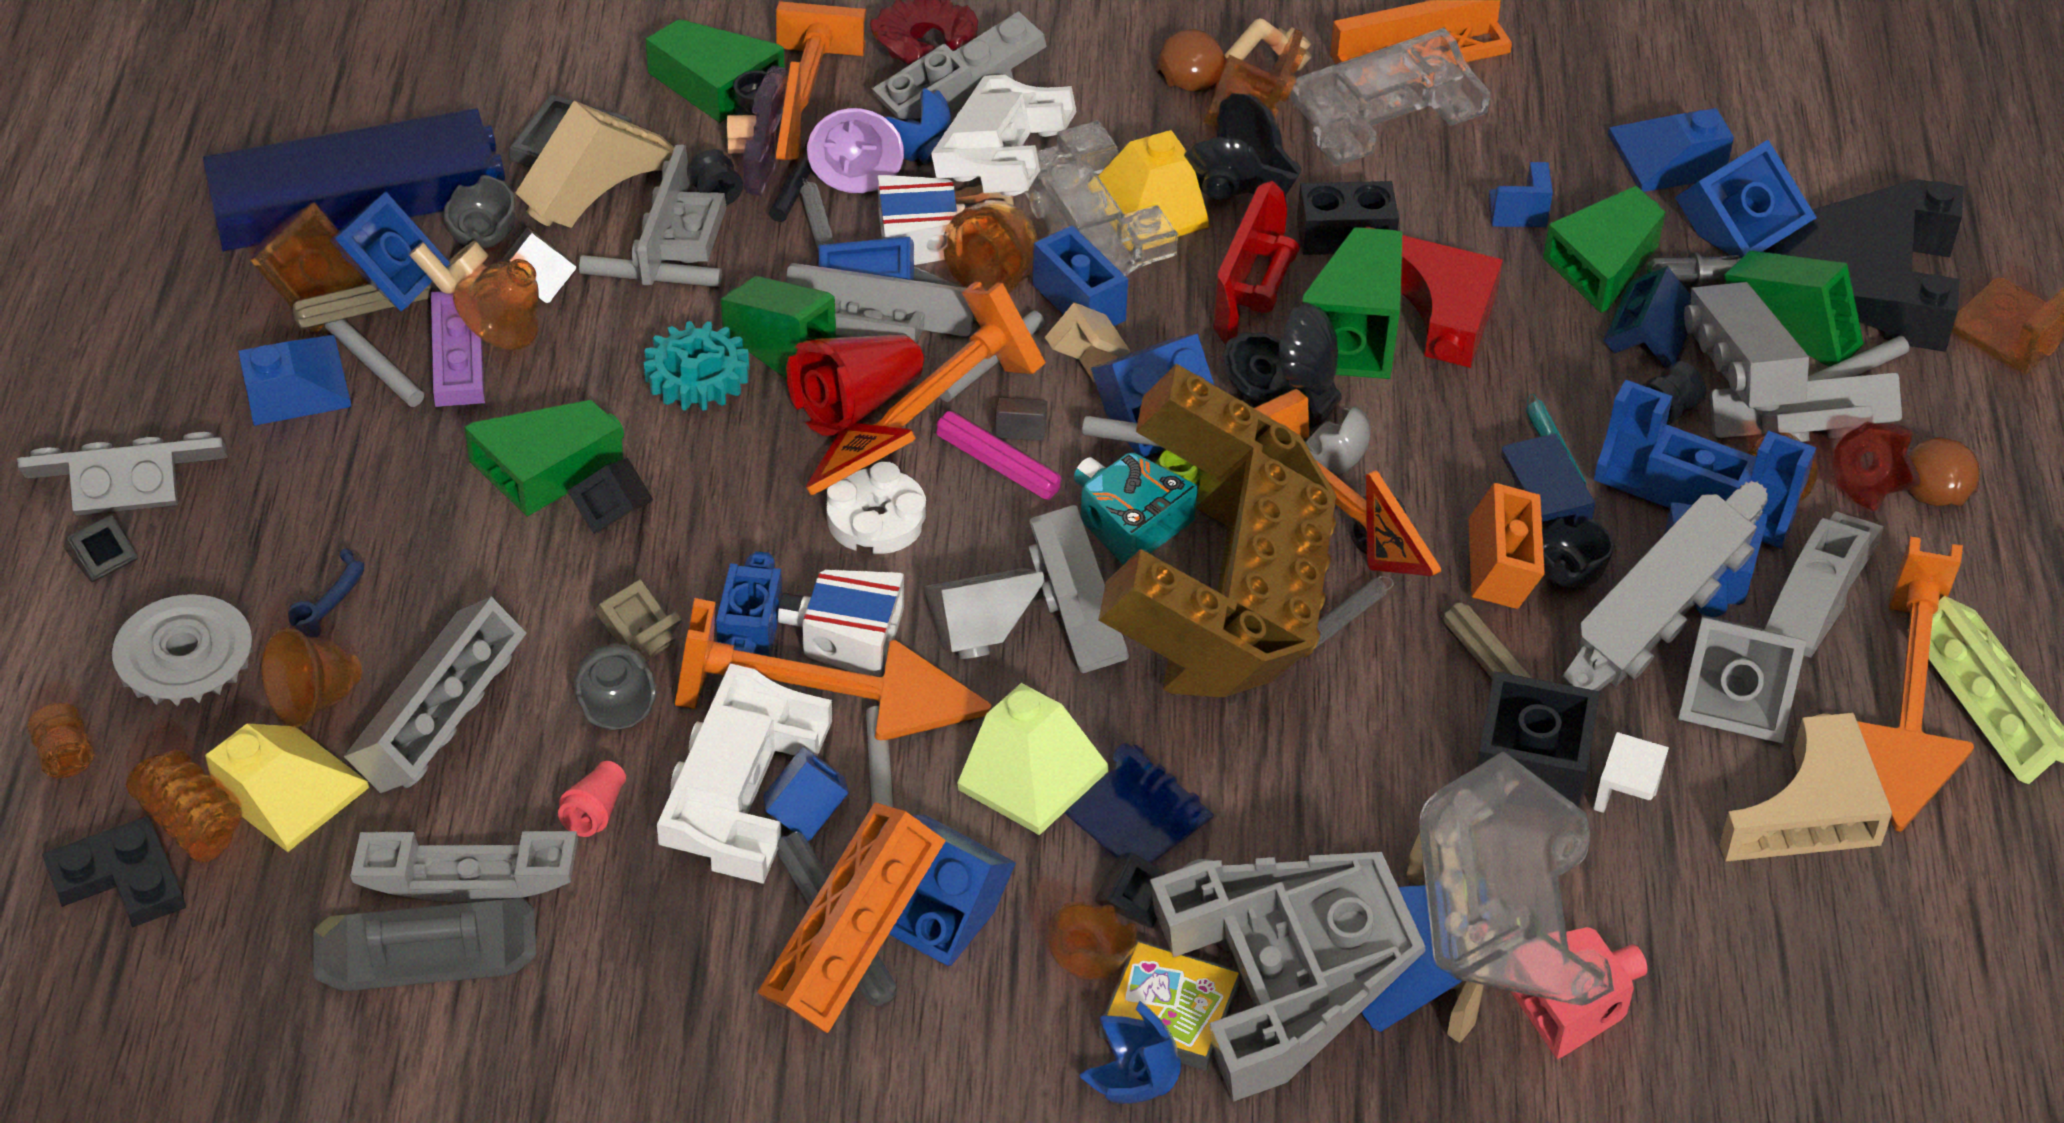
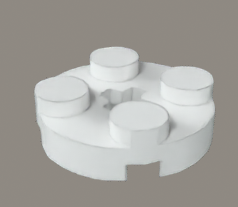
(876, 487)

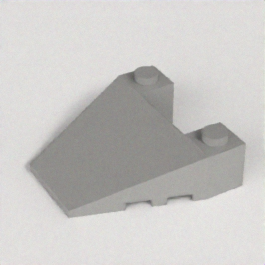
(1309, 944)

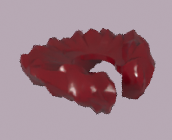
(907, 21)

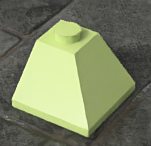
(1030, 760)

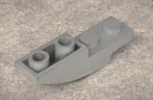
(960, 71)
(1822, 578)

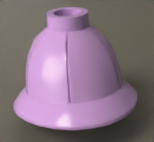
(853, 149)

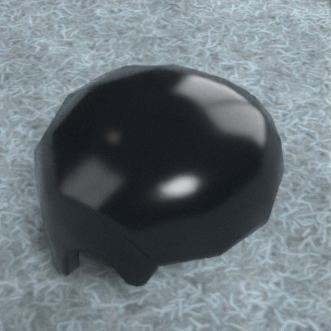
(1575, 554)

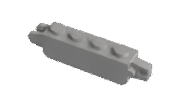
(1664, 586)

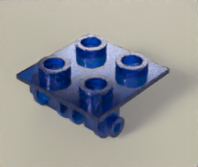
(1138, 808)

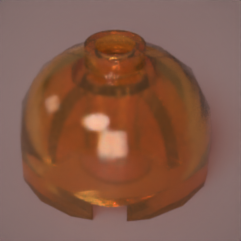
(990, 245)

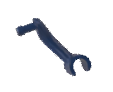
(307, 615)

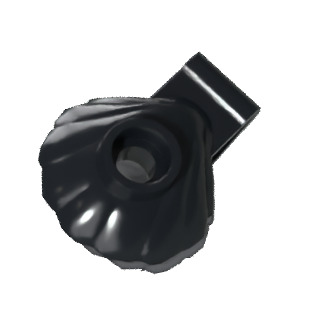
(1244, 152)
(1301, 360)

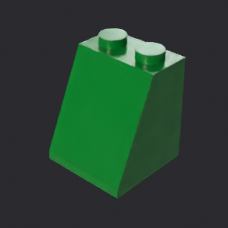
(1362, 300)

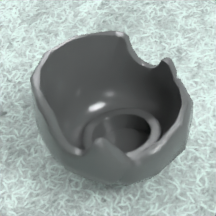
(481, 212)
(615, 687)

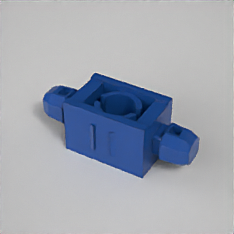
(755, 588)

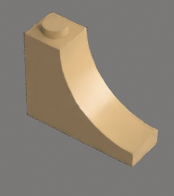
(585, 160)
(1826, 807)

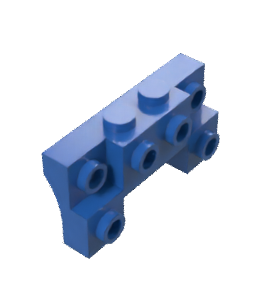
(1679, 467)

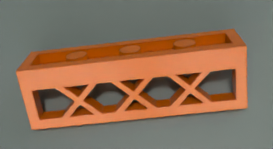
(1384, 28)
(852, 916)

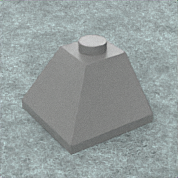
(981, 608)
(1742, 679)

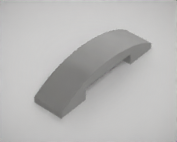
(464, 872)

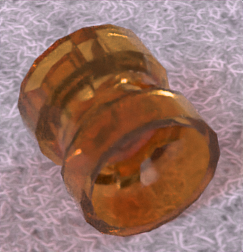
(60, 740)

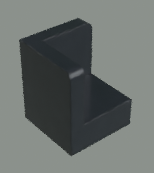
(610, 494)

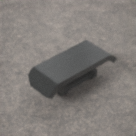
(424, 944)

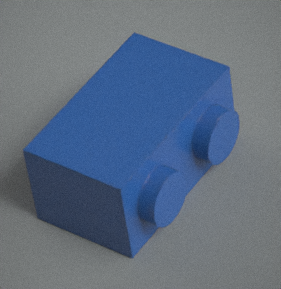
(1074, 270)

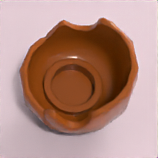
(1191, 60)
(1946, 472)

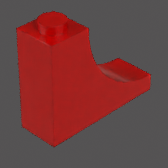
(1452, 294)

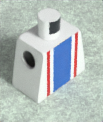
(918, 210)
(848, 618)

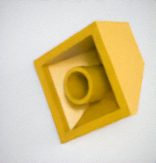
(1157, 173)

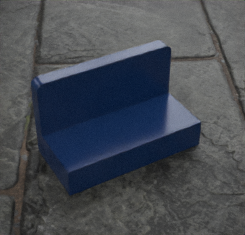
(1651, 314)
(1546, 469)

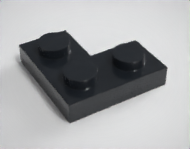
(119, 858)

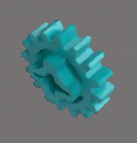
(696, 365)

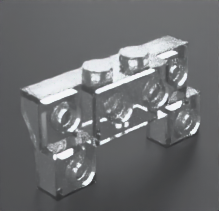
(1385, 85)
(1072, 194)

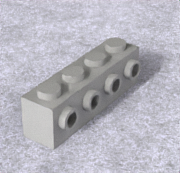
(1748, 345)
(436, 696)

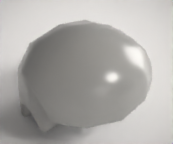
(1341, 445)

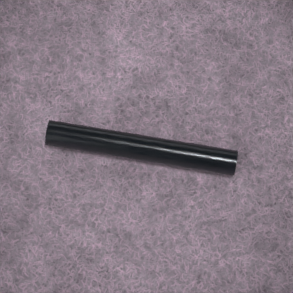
(791, 187)

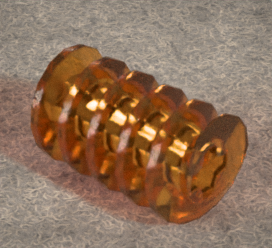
(185, 803)

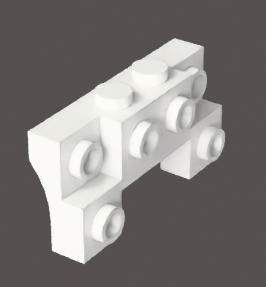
(991, 132)
(726, 767)

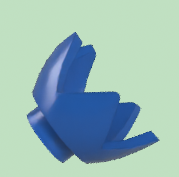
(922, 137)
(1144, 1059)

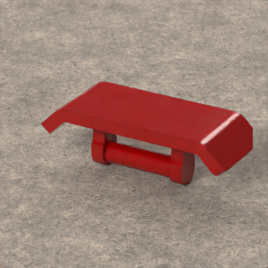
(1261, 234)

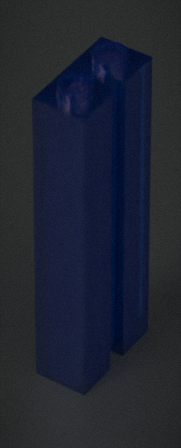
(348, 170)

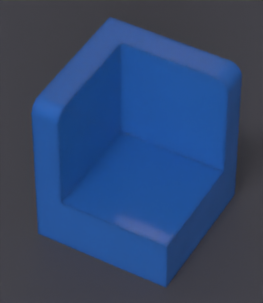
(1523, 204)
(805, 794)

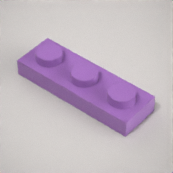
(456, 356)

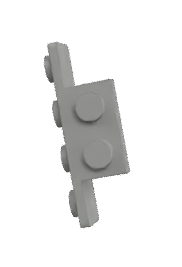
(680, 222)
(887, 304)
(1830, 406)
(123, 477)
(1075, 587)

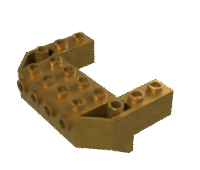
(1274, 556)

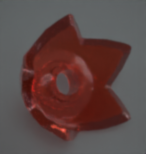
(1889, 471)

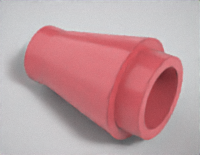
(591, 800)

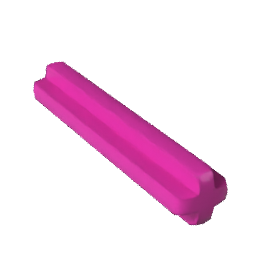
(998, 455)

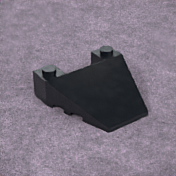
(1877, 242)

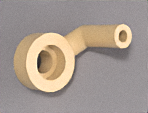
(1274, 37)
(462, 265)

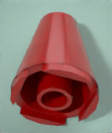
(850, 377)

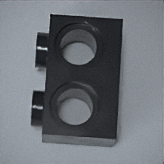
(1335, 208)

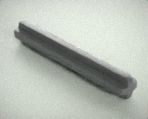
(810, 877)

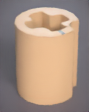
(739, 130)

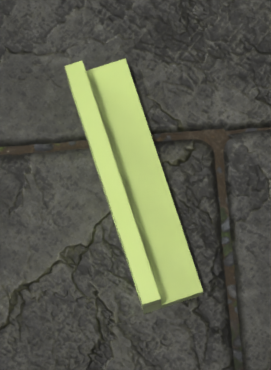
(1995, 691)

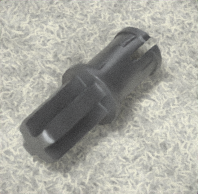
(1696, 269)

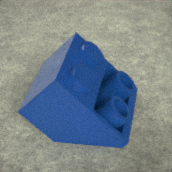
(1129, 377)
(953, 896)

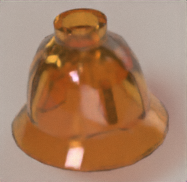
(501, 304)
(306, 674)

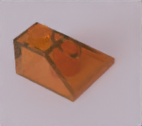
(303, 260)

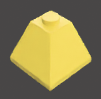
(283, 780)

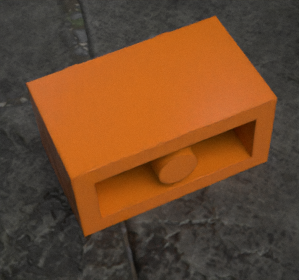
(1506, 546)

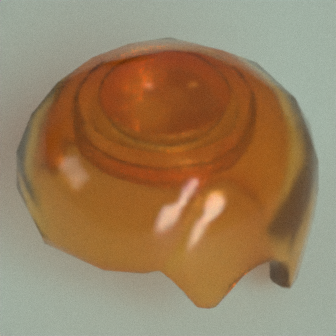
(1090, 940)

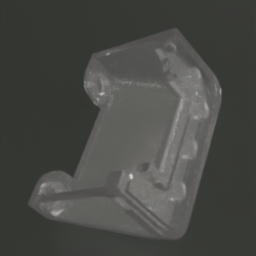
(1494, 886)

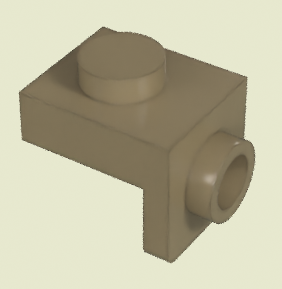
(638, 620)

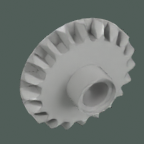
(182, 648)

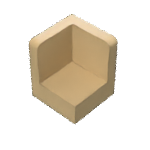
(1087, 337)

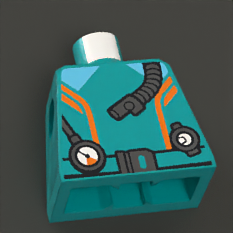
(1134, 504)

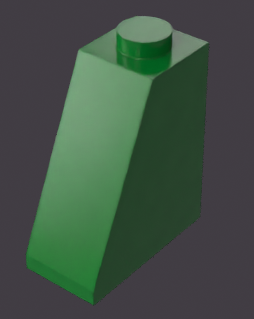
(706, 61)
(1605, 244)
(1808, 299)
(777, 317)
(544, 451)

